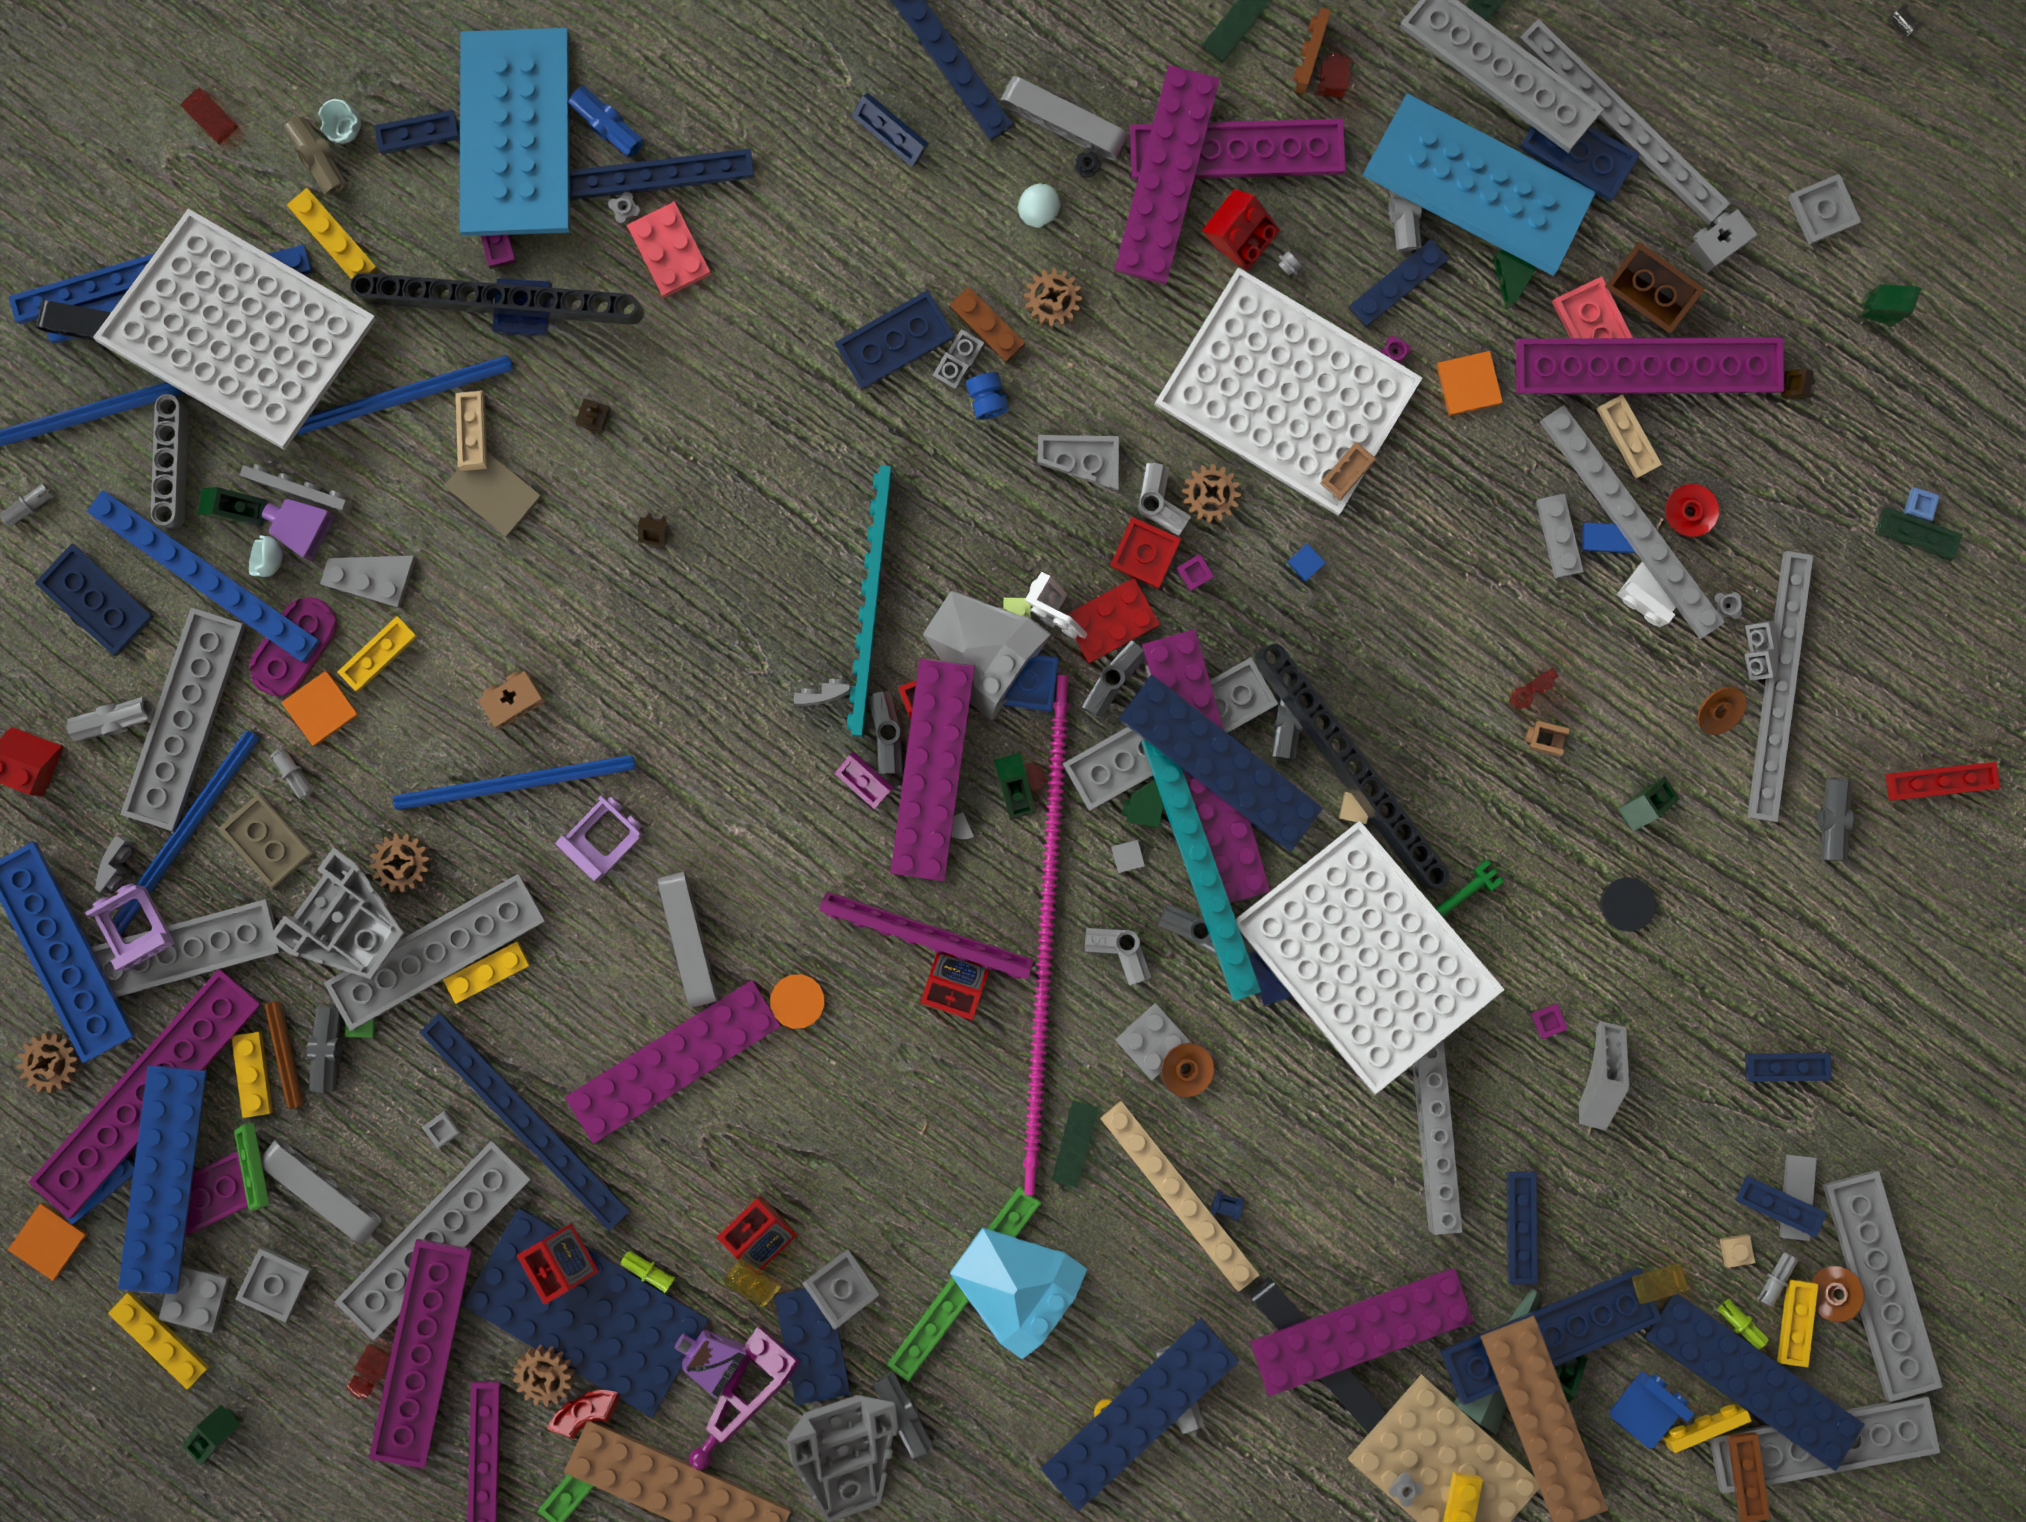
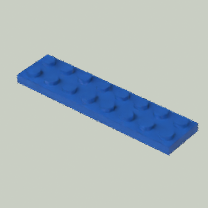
(61, 954)
(162, 1179)

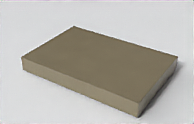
(495, 494)
(266, 841)

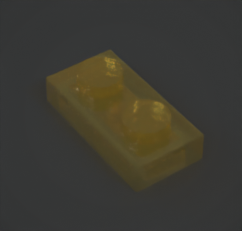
(751, 1282)

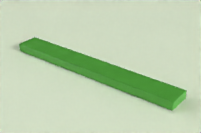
(951, 1298)

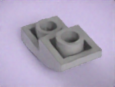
(958, 359)
(1763, 654)
(830, 692)
(110, 872)

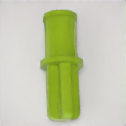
(647, 1271)
(1743, 1324)

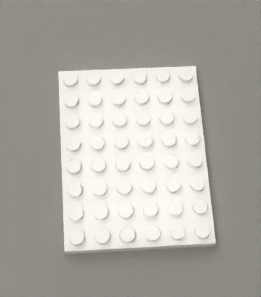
(235, 329)
(1285, 387)
(1367, 957)

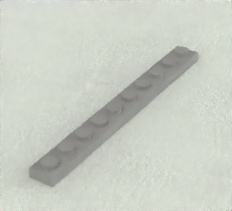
(1626, 123)
(1632, 522)
(1780, 690)

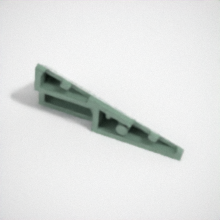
(1490, 1409)

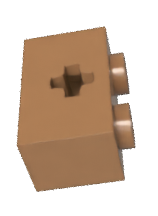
(527, 699)

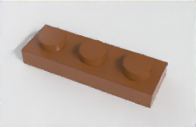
(1310, 50)
(987, 325)
(1748, 1477)

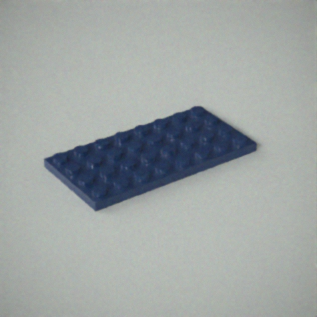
(608, 1326)

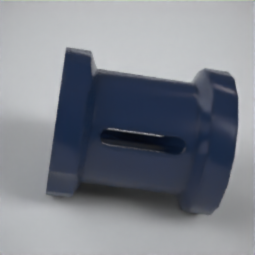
(1227, 1205)

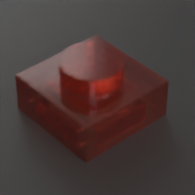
(1035, 776)

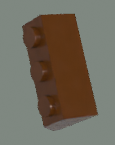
(1654, 287)

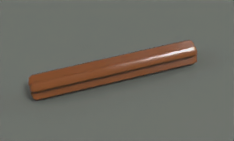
(284, 1054)

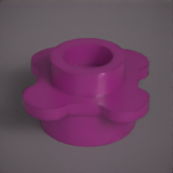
(1394, 343)

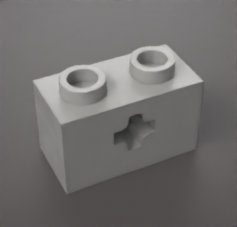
(1712, 252)

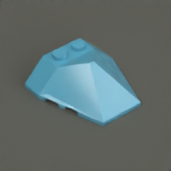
(1017, 1287)

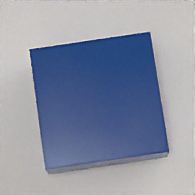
(1306, 562)

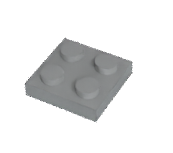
(1824, 209)
(1150, 1040)
(273, 1284)
(840, 1289)
(197, 1300)

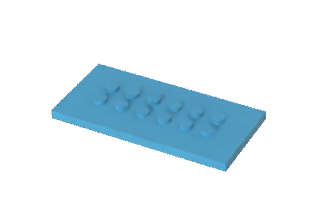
(514, 132)
(1479, 184)

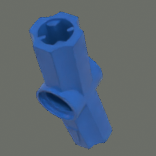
(605, 122)

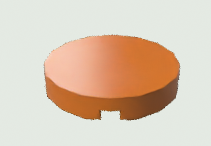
(797, 1001)

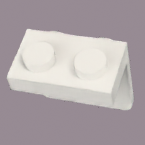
(1647, 597)
(1046, 599)

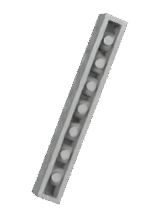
(1437, 1142)

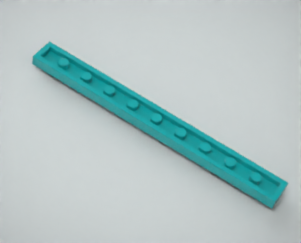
(870, 589)
(1203, 874)

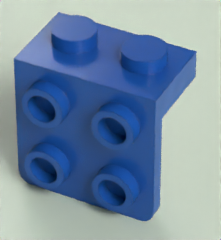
(1649, 1409)

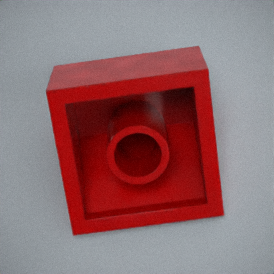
(27, 761)

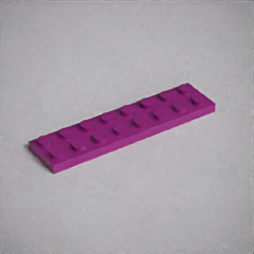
(1259, 148)
(1167, 174)
(932, 769)
(672, 1061)
(1361, 1331)
(420, 1353)

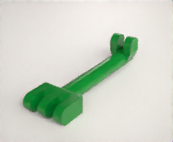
(1482, 879)

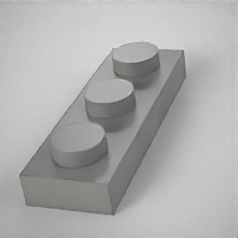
(1559, 536)

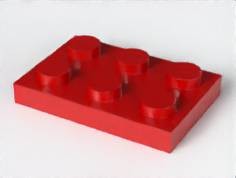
(1113, 620)

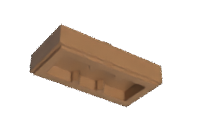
(1348, 471)

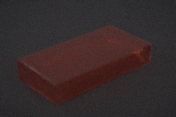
(209, 115)

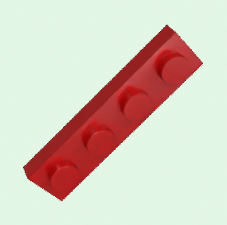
(1942, 781)

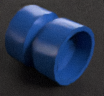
(987, 395)

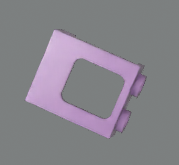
(585, 854)
(144, 947)

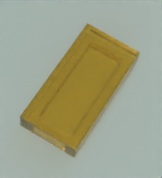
(1659, 1283)

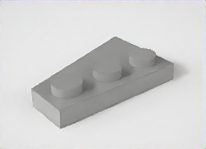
(1082, 457)
(372, 578)

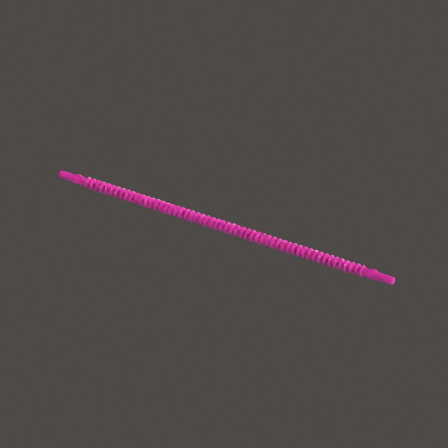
(1031, 1161)

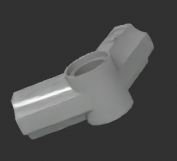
(1154, 488)
(1108, 942)

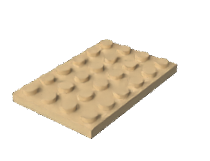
(1431, 1441)

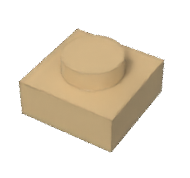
(1737, 1250)

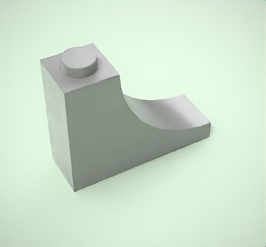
(1607, 1078)

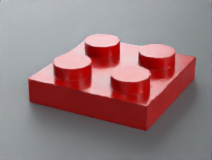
(1145, 552)

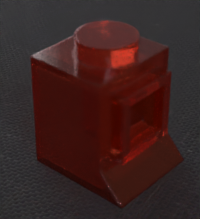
(1334, 76)

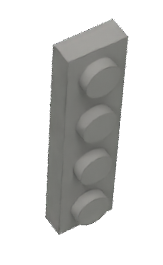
(285, 484)

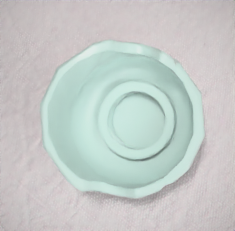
(339, 121)
(1039, 205)
(265, 557)

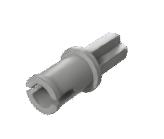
(26, 505)
(291, 773)
(1778, 1279)

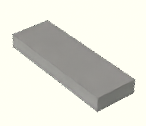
(1799, 1183)

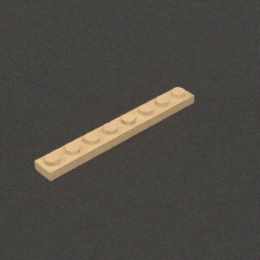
(1179, 1196)

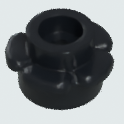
(1087, 171)

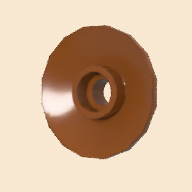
(1721, 710)
(1197, 1076)
(1829, 1282)

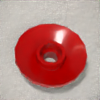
(1703, 505)

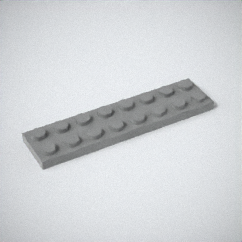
(1503, 70)
(183, 719)
(1121, 759)
(199, 948)
(438, 951)
(450, 1218)
(1890, 1303)
(1890, 1434)

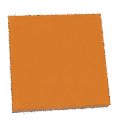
(1469, 383)
(320, 708)
(48, 1241)

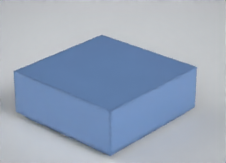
(1922, 504)

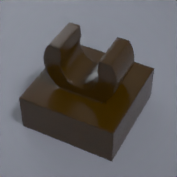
(1798, 384)
(593, 415)
(652, 531)

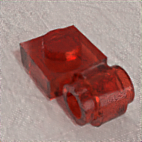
(1541, 683)
(372, 1366)

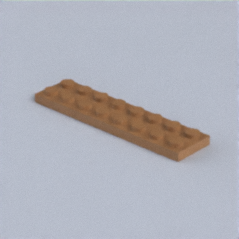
(1544, 1421)
(664, 1481)

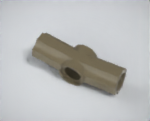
(315, 155)

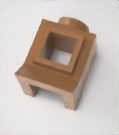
(1558, 737)

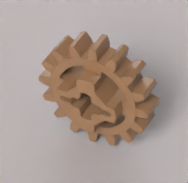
(1062, 294)
(1219, 502)
(399, 852)
(38, 1056)
(544, 1373)

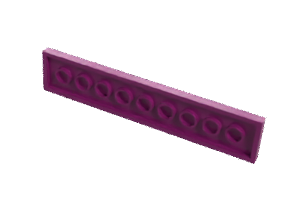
(1649, 365)
(1181, 667)
(113, 1125)

